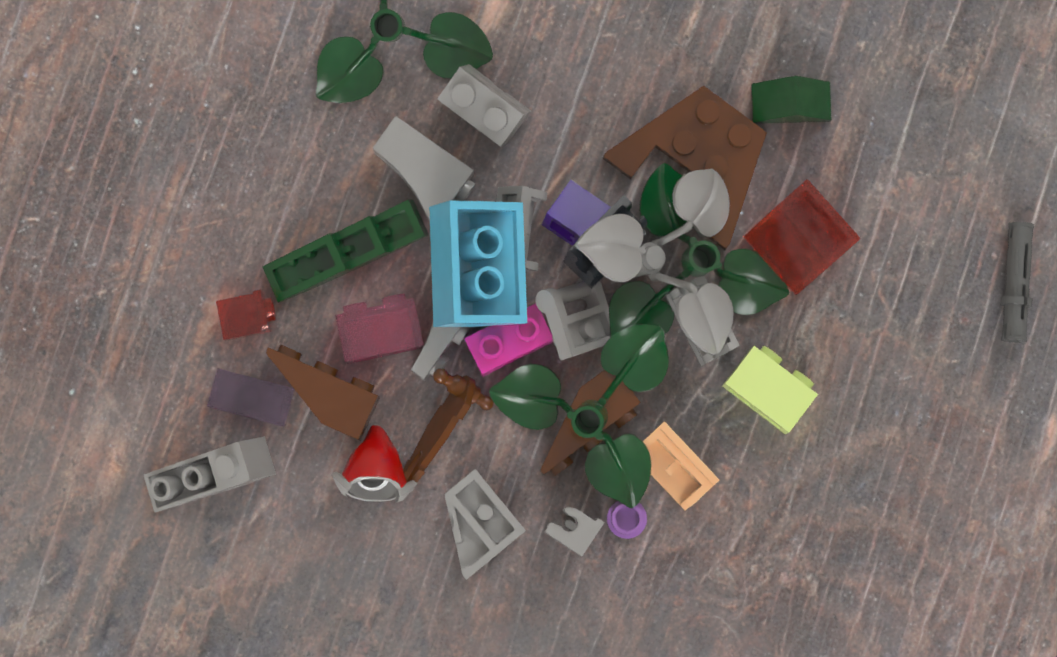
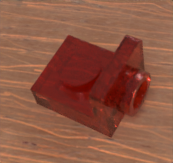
(245, 315)

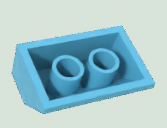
(478, 263)

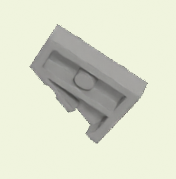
(479, 522)

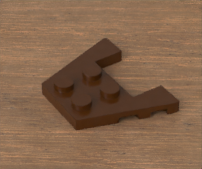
(699, 136)

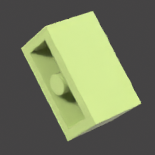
(771, 388)

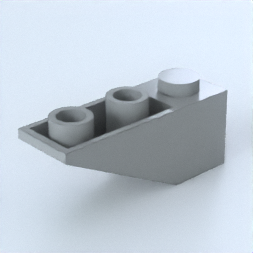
(209, 473)

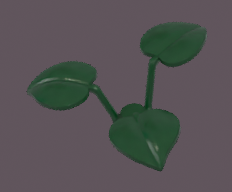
(350, 73)
(744, 275)
(616, 467)

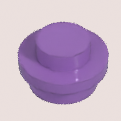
(626, 521)

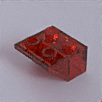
(801, 237)

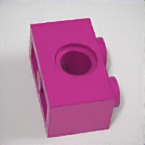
(505, 344)

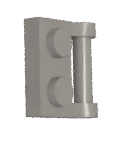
(581, 330)

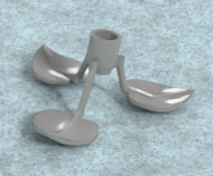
(619, 255)

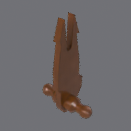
(461, 395)

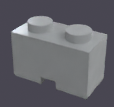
(484, 105)

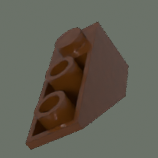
(332, 400)
(619, 411)

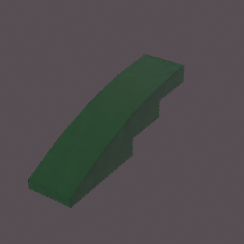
(345, 250)

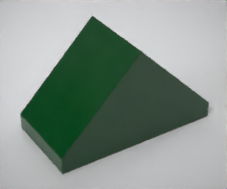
(791, 100)

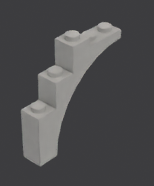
(434, 179)

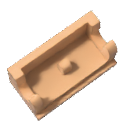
(678, 467)

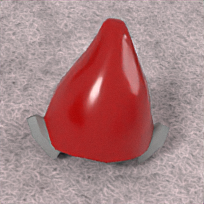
(375, 462)

